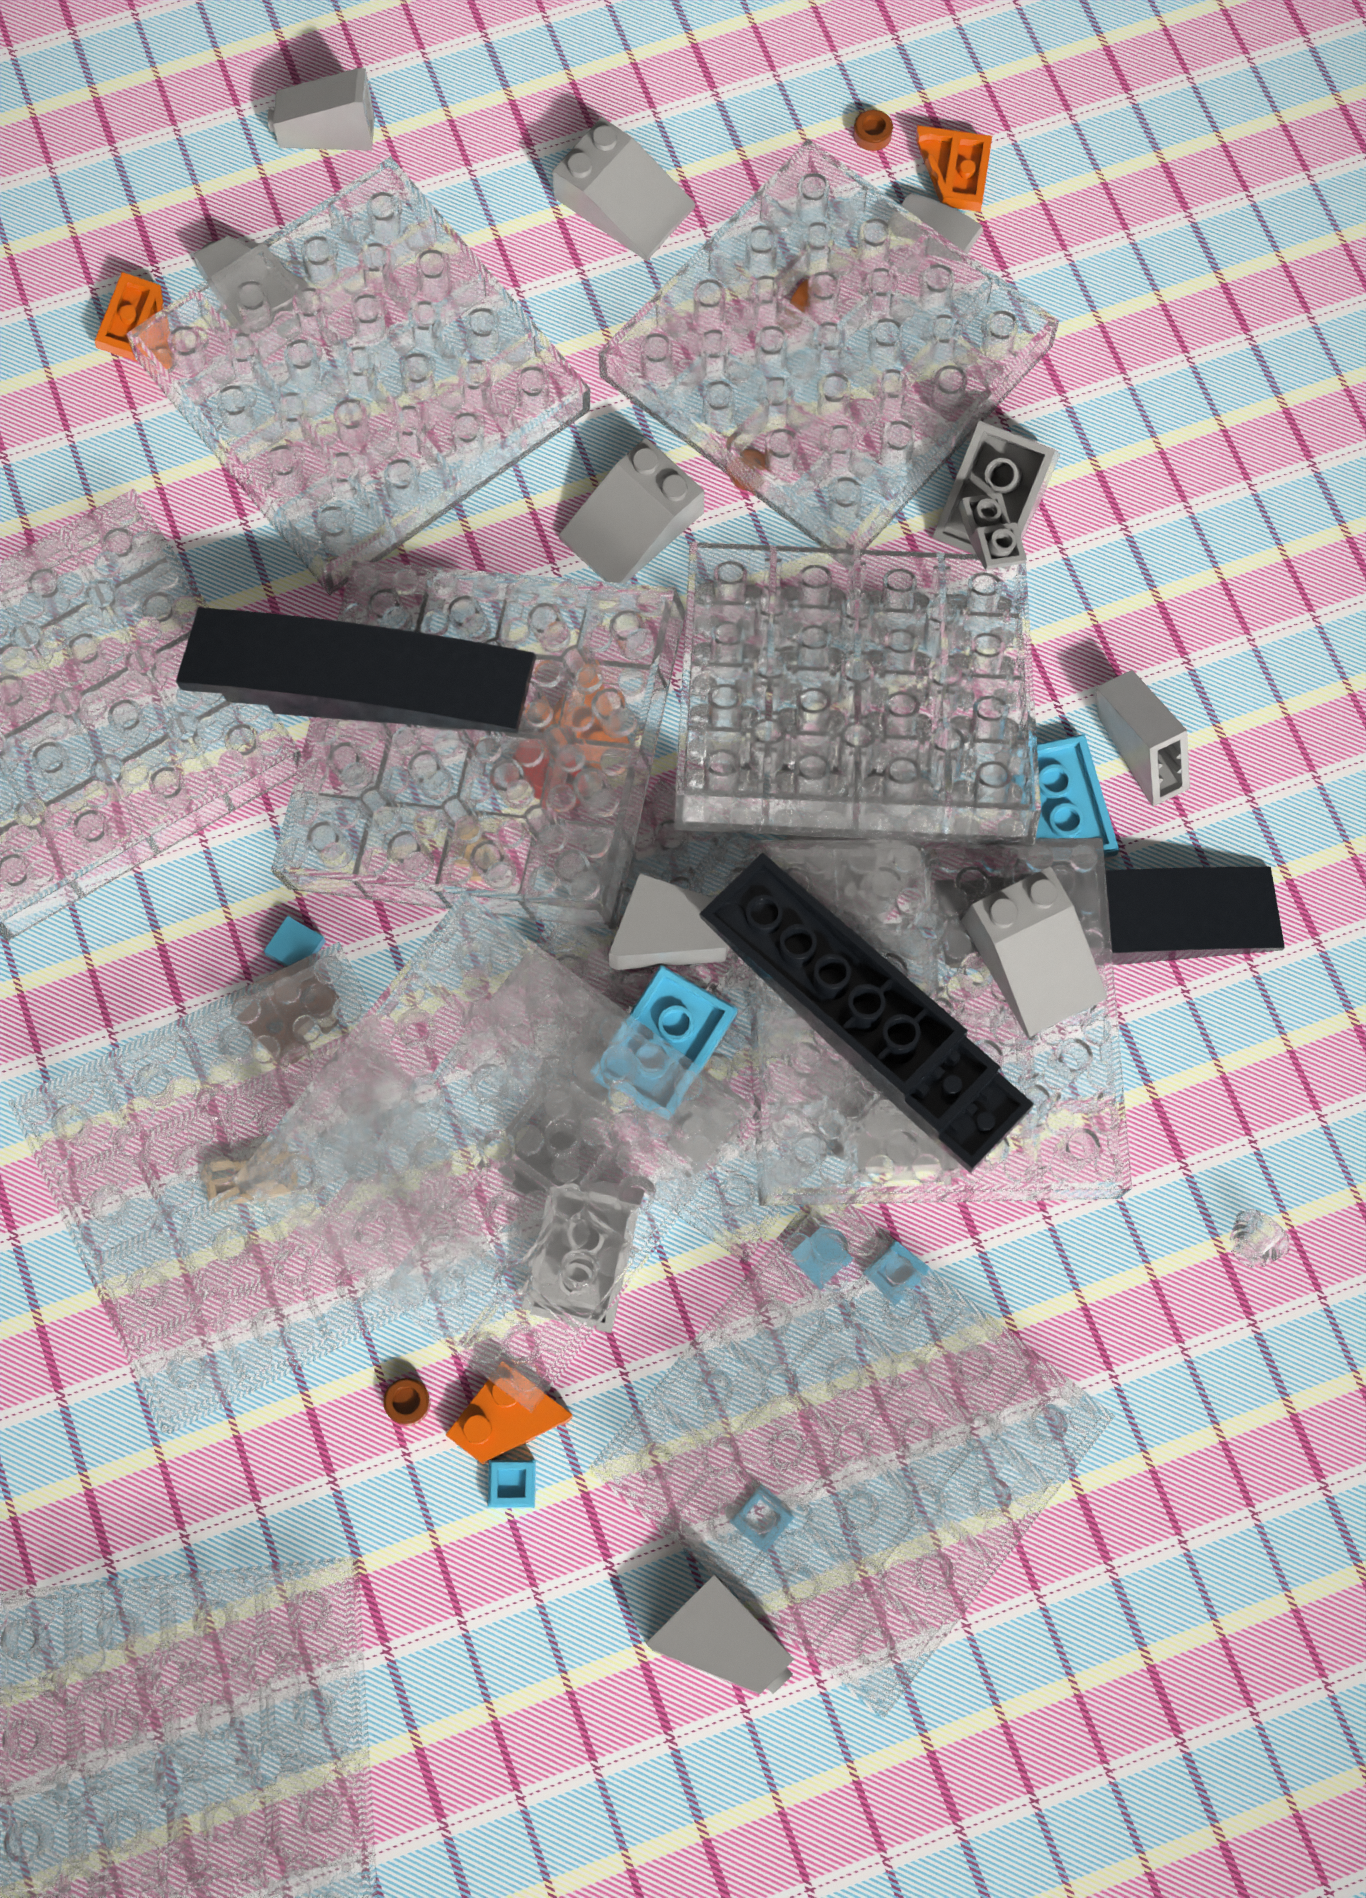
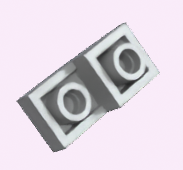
(945, 220)
(990, 531)

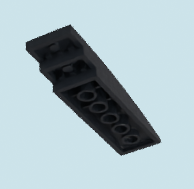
(355, 671)
(1192, 913)
(868, 1012)

